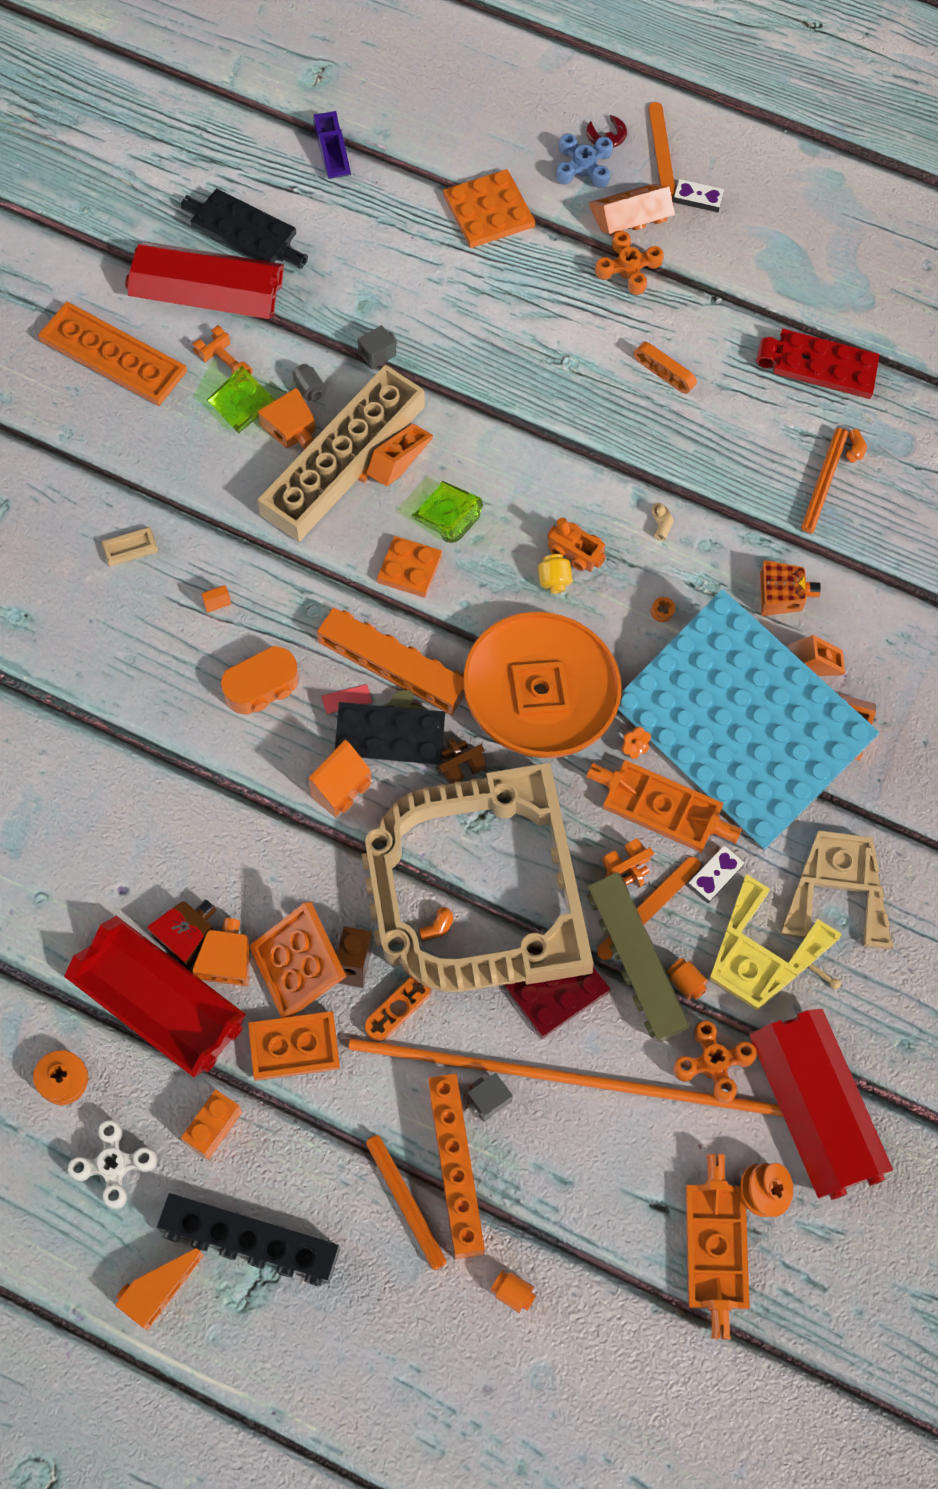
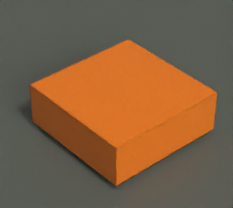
(216, 598)

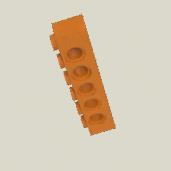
(456, 1167)

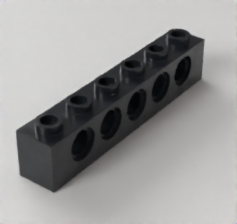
(179, 1209)

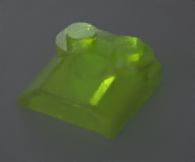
(240, 399)
(449, 512)

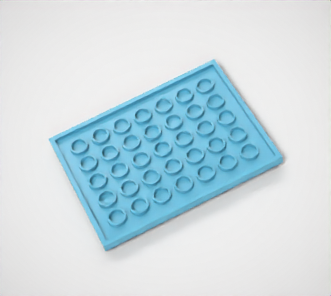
(745, 718)

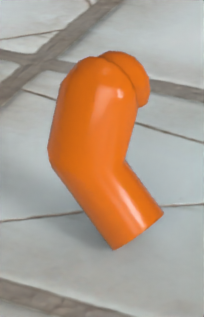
(859, 446)

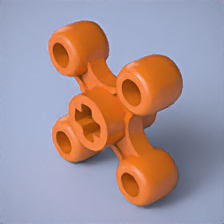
(629, 263)
(717, 1071)

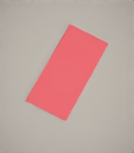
(353, 695)

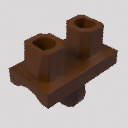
(472, 757)

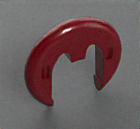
(617, 139)

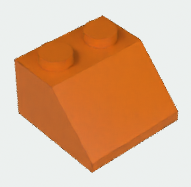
(339, 779)

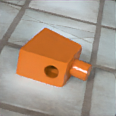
(288, 420)
(224, 956)

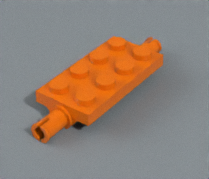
(663, 805)
(717, 1247)

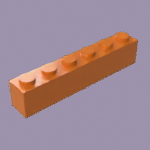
(392, 660)

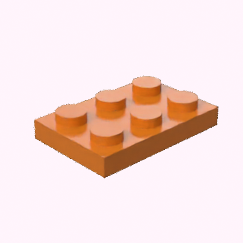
(293, 1046)

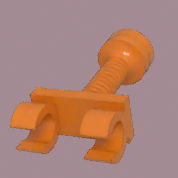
(221, 341)

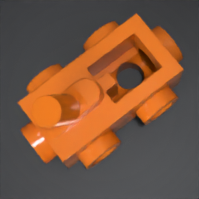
(579, 547)

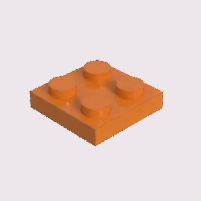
(409, 566)

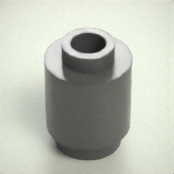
(308, 382)

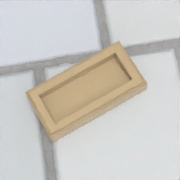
(129, 546)

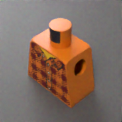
(785, 588)

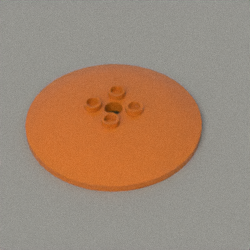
(550, 652)

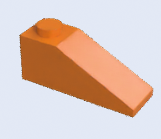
(397, 454)
(153, 1291)

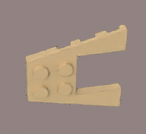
(842, 864)

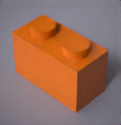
(211, 1124)

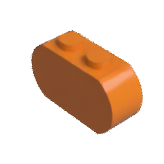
(260, 680)

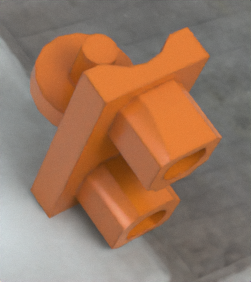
(637, 856)

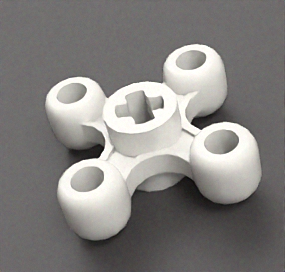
(112, 1151)

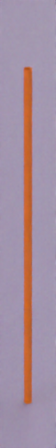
(562, 1076)

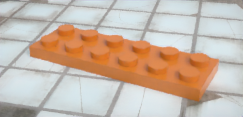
(112, 353)

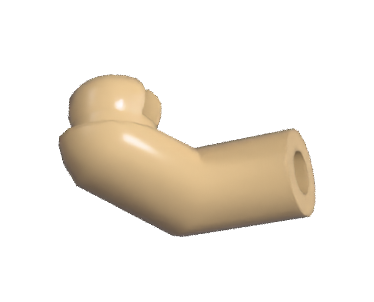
(664, 520)

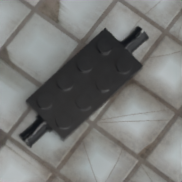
(244, 228)

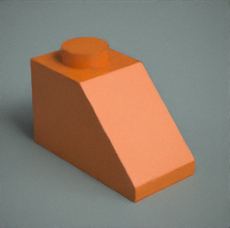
(819, 655)

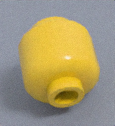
(555, 573)

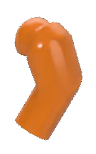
(440, 925)

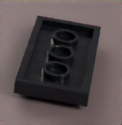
(392, 732)

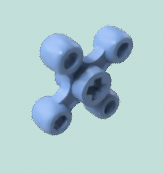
(584, 160)

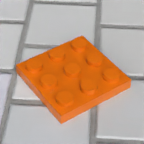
(489, 208)
(297, 960)

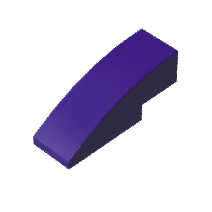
(331, 144)

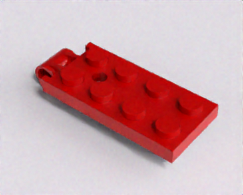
(829, 364)

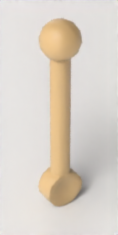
(834, 983)

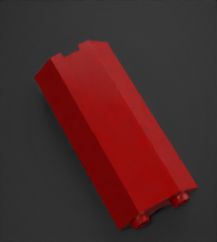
(204, 279)
(155, 996)
(821, 1104)

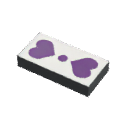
(698, 195)
(716, 874)

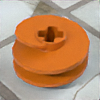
(72, 1085)
(767, 1189)

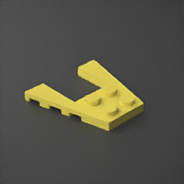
(752, 970)

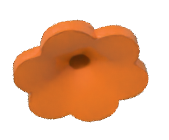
(636, 742)

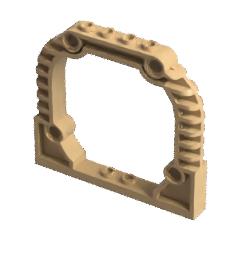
(530, 794)

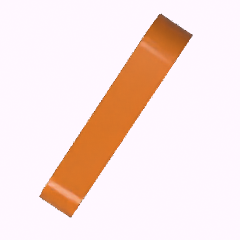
(665, 367)
(378, 1017)

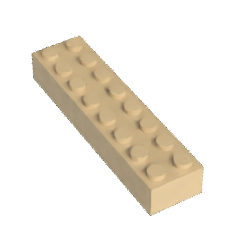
(340, 453)

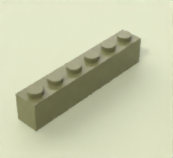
(639, 958)

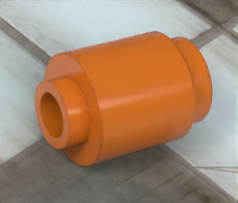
(687, 979)
(513, 1291)

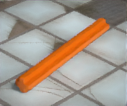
(824, 480)
(406, 1202)

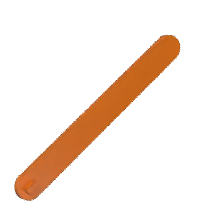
(661, 146)
(658, 899)

